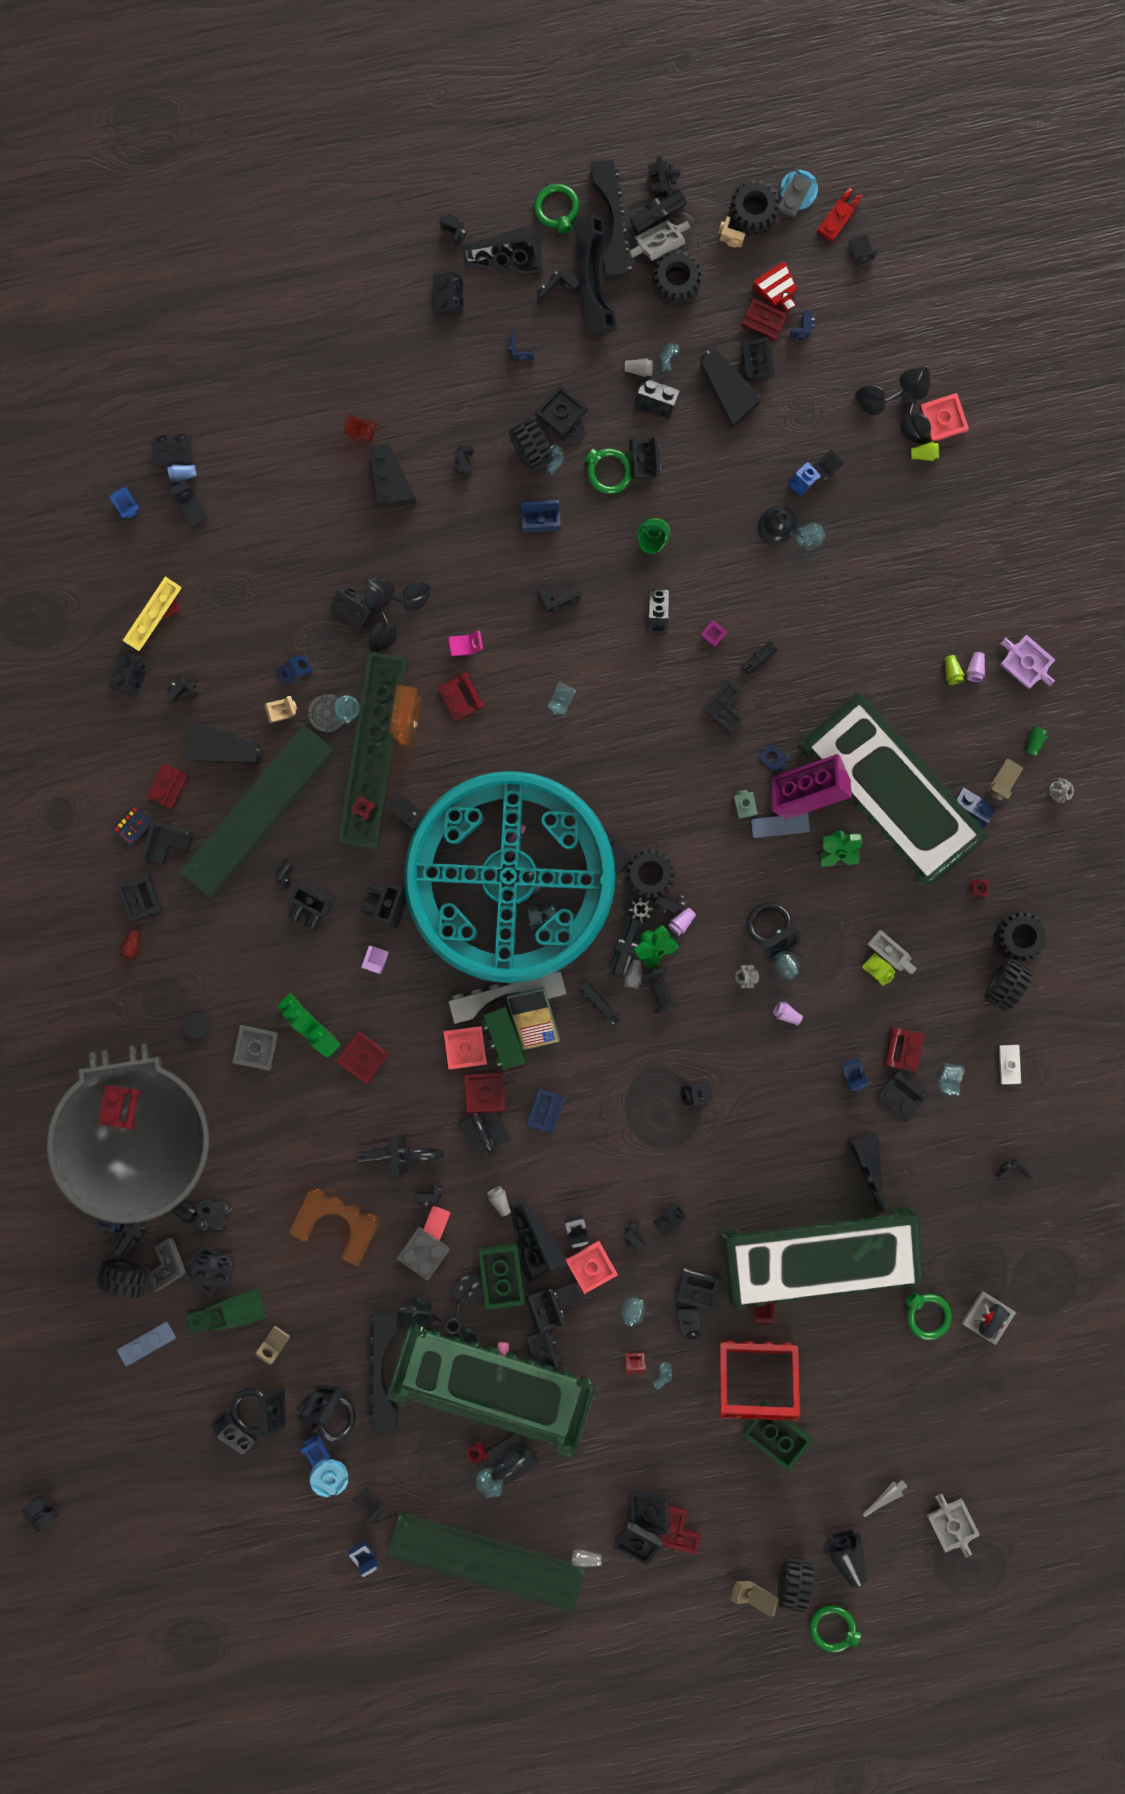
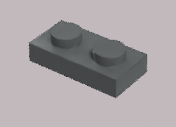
(794, 195)

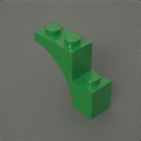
(308, 1026)

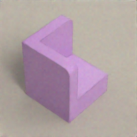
(375, 959)

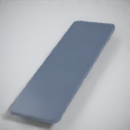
(778, 826)
(146, 1343)

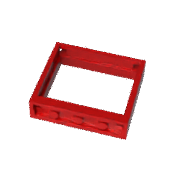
(758, 1412)

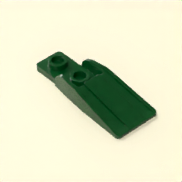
(228, 1312)

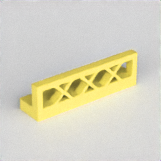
(152, 614)

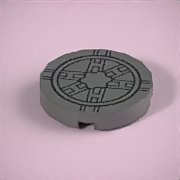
(322, 714)

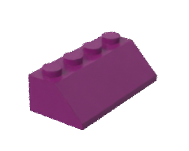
(810, 787)

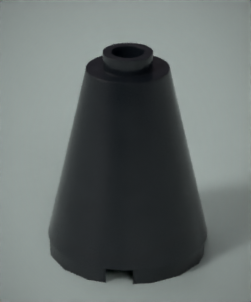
(848, 1556)

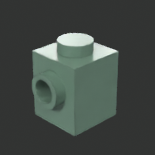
(744, 804)

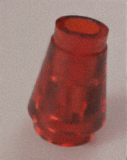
(130, 945)

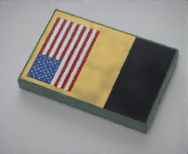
(533, 1018)

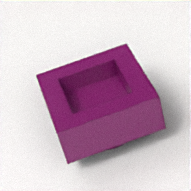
(713, 633)

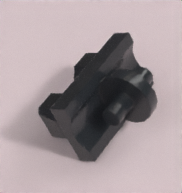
(661, 169)

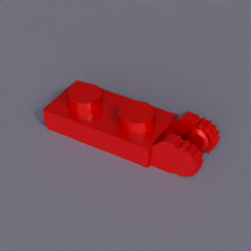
(838, 216)

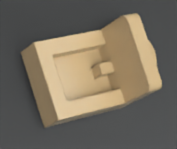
(731, 237)
(280, 709)

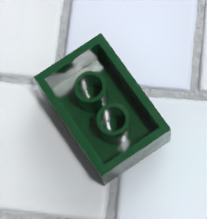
(504, 1038)
(501, 1276)
(778, 1438)

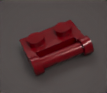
(455, 700)
(909, 1052)
(113, 1105)

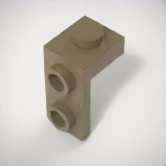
(1004, 780)
(756, 1596)

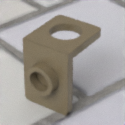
(274, 1343)

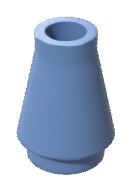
(181, 472)

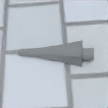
(893, 1492)

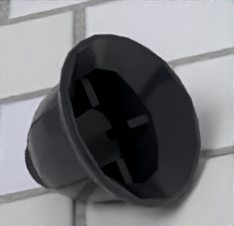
(777, 524)

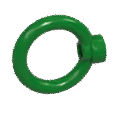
(563, 223)
(594, 457)
(915, 1302)
(851, 1638)

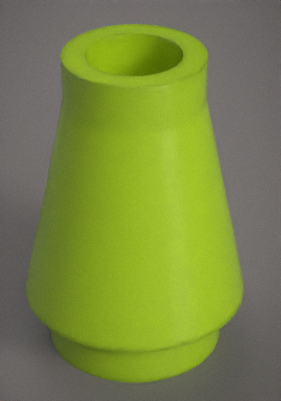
(926, 452)
(953, 671)

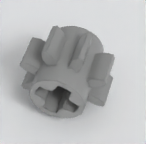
(1061, 790)
(646, 909)
(747, 976)

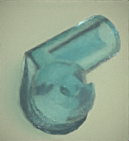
(670, 350)
(558, 459)
(665, 1375)

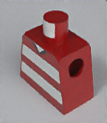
(776, 287)

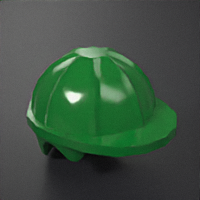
(653, 535)

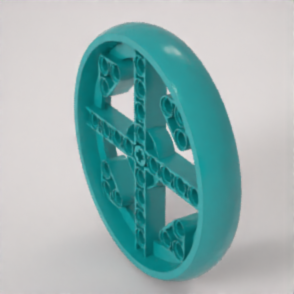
(437, 824)

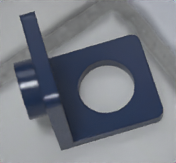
(518, 356)
(290, 670)
(781, 761)

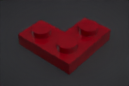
(678, 1537)

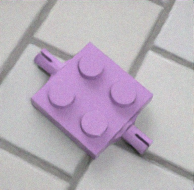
(1027, 662)

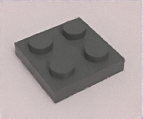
(255, 1047)
(423, 1253)

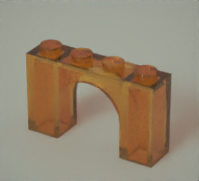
(406, 715)
(362, 1226)

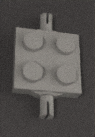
(660, 240)
(953, 1525)

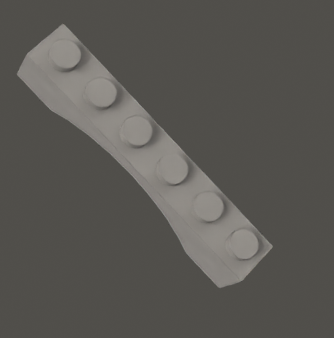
(467, 1007)

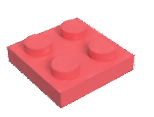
(945, 417)
(465, 1047)
(591, 1267)

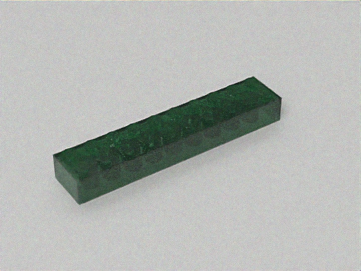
(372, 750)
(257, 811)
(486, 1562)

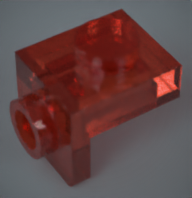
(359, 428)

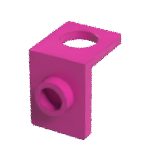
(464, 644)

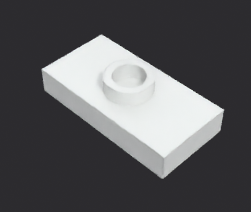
(1009, 1064)

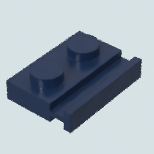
(545, 1110)

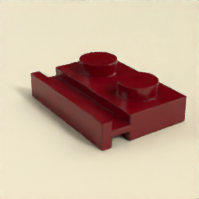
(764, 319)
(167, 786)

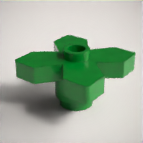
(840, 847)
(654, 946)

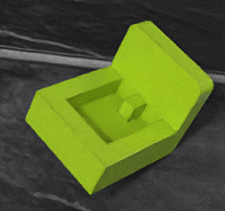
(879, 969)

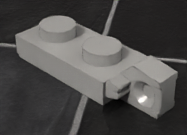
(891, 952)

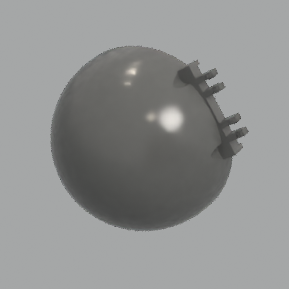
(125, 1171)

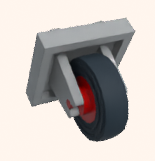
(988, 1317)

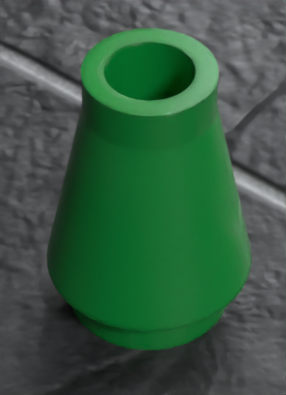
(1036, 739)

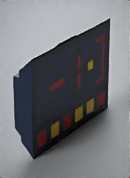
(132, 825)

